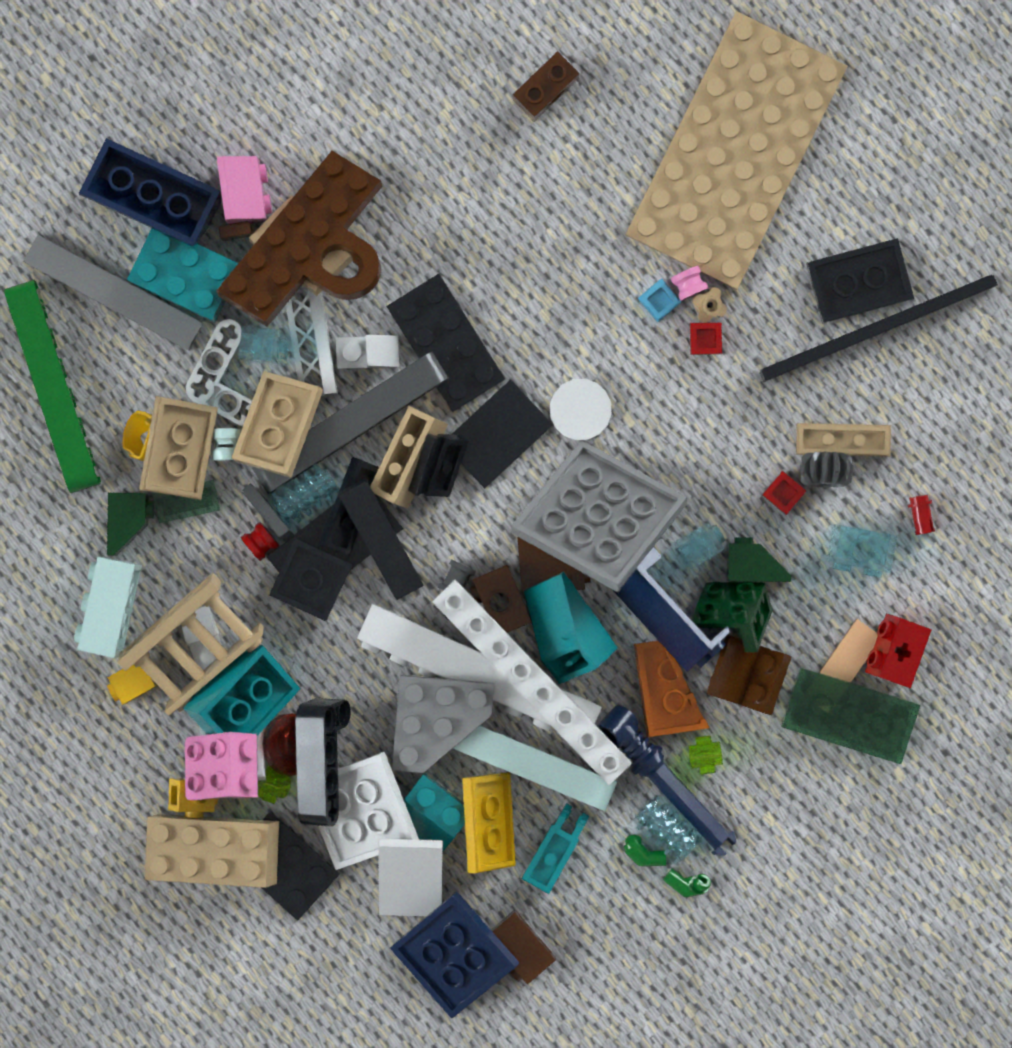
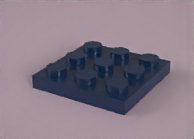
(454, 955)

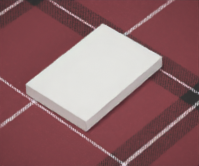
(409, 876)

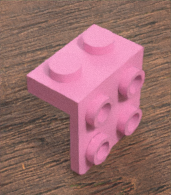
(221, 766)

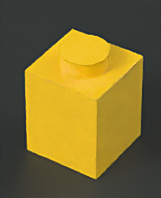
(129, 684)

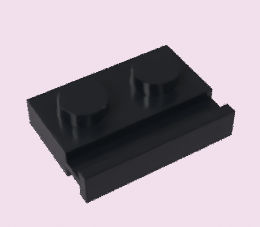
(438, 465)

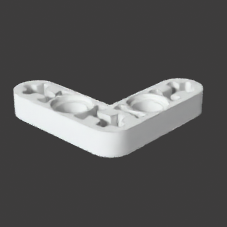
(217, 390)

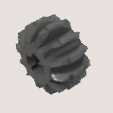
(826, 469)

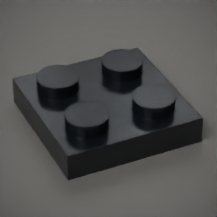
(310, 579)

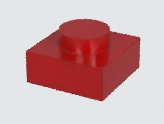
(705, 338)
(784, 492)

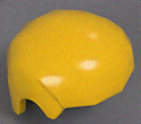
(135, 426)

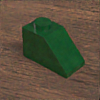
(126, 519)
(753, 563)

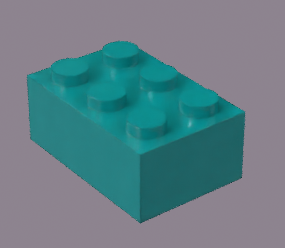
(182, 274)

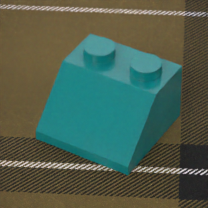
(434, 811)

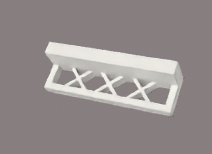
(321, 340)

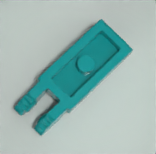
(554, 852)

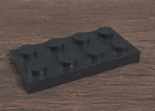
(438, 325)

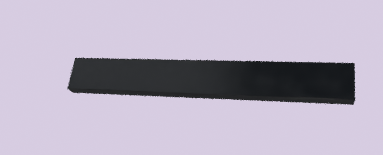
(878, 328)

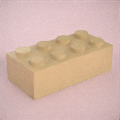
(212, 850)

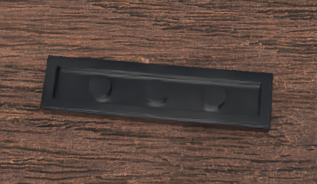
(380, 539)

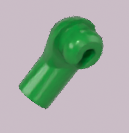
(640, 855)
(688, 886)

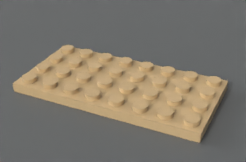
(736, 150)

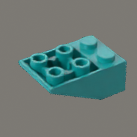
(566, 629)

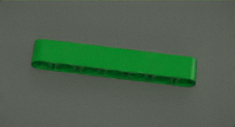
(51, 387)

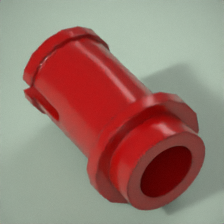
(921, 514)

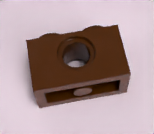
(545, 86)
(501, 582)

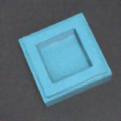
(659, 300)

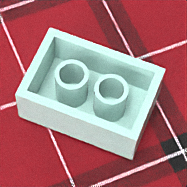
(107, 606)

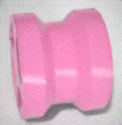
(689, 283)

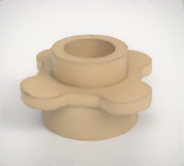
(700, 303)

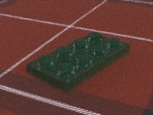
(850, 715)

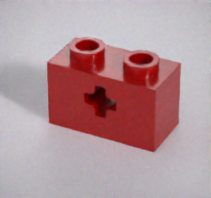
(901, 665)

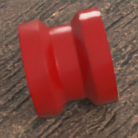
(260, 541)

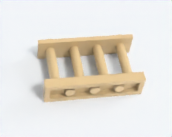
(184, 614)

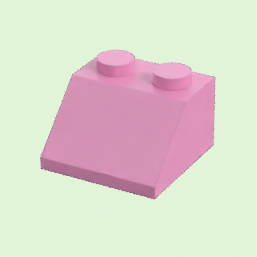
(243, 189)

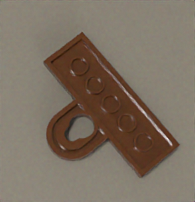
(302, 237)

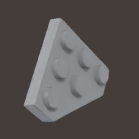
(435, 718)

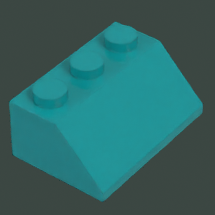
(243, 695)

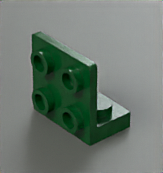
(735, 606)

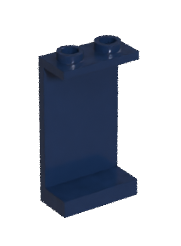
(666, 618)

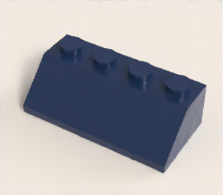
(151, 193)

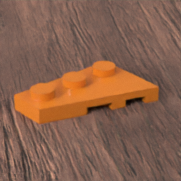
(665, 696)

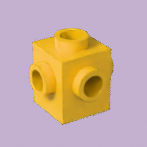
(179, 802)

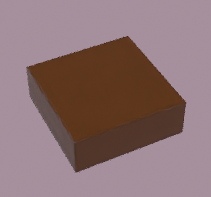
(235, 231)

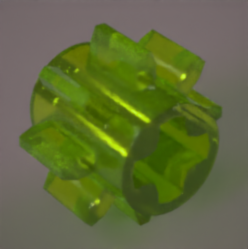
(705, 755)
(274, 786)

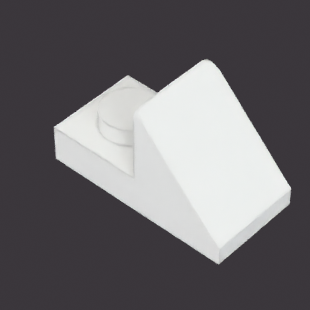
(367, 352)
(200, 653)

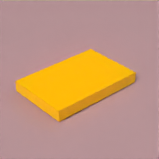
(488, 822)

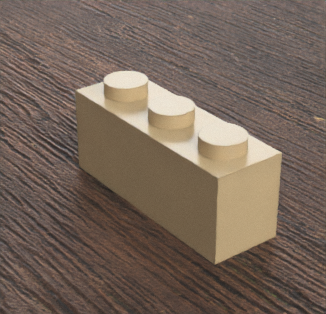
(403, 455)

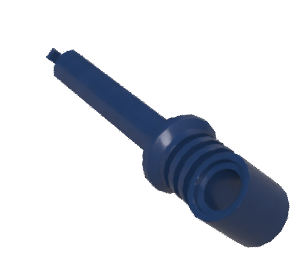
(648, 761)

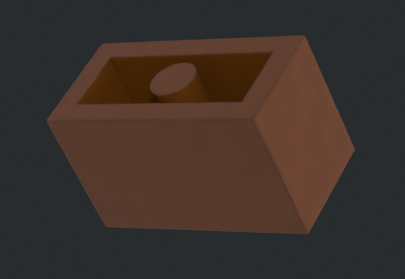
(524, 946)

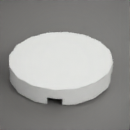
(580, 409)

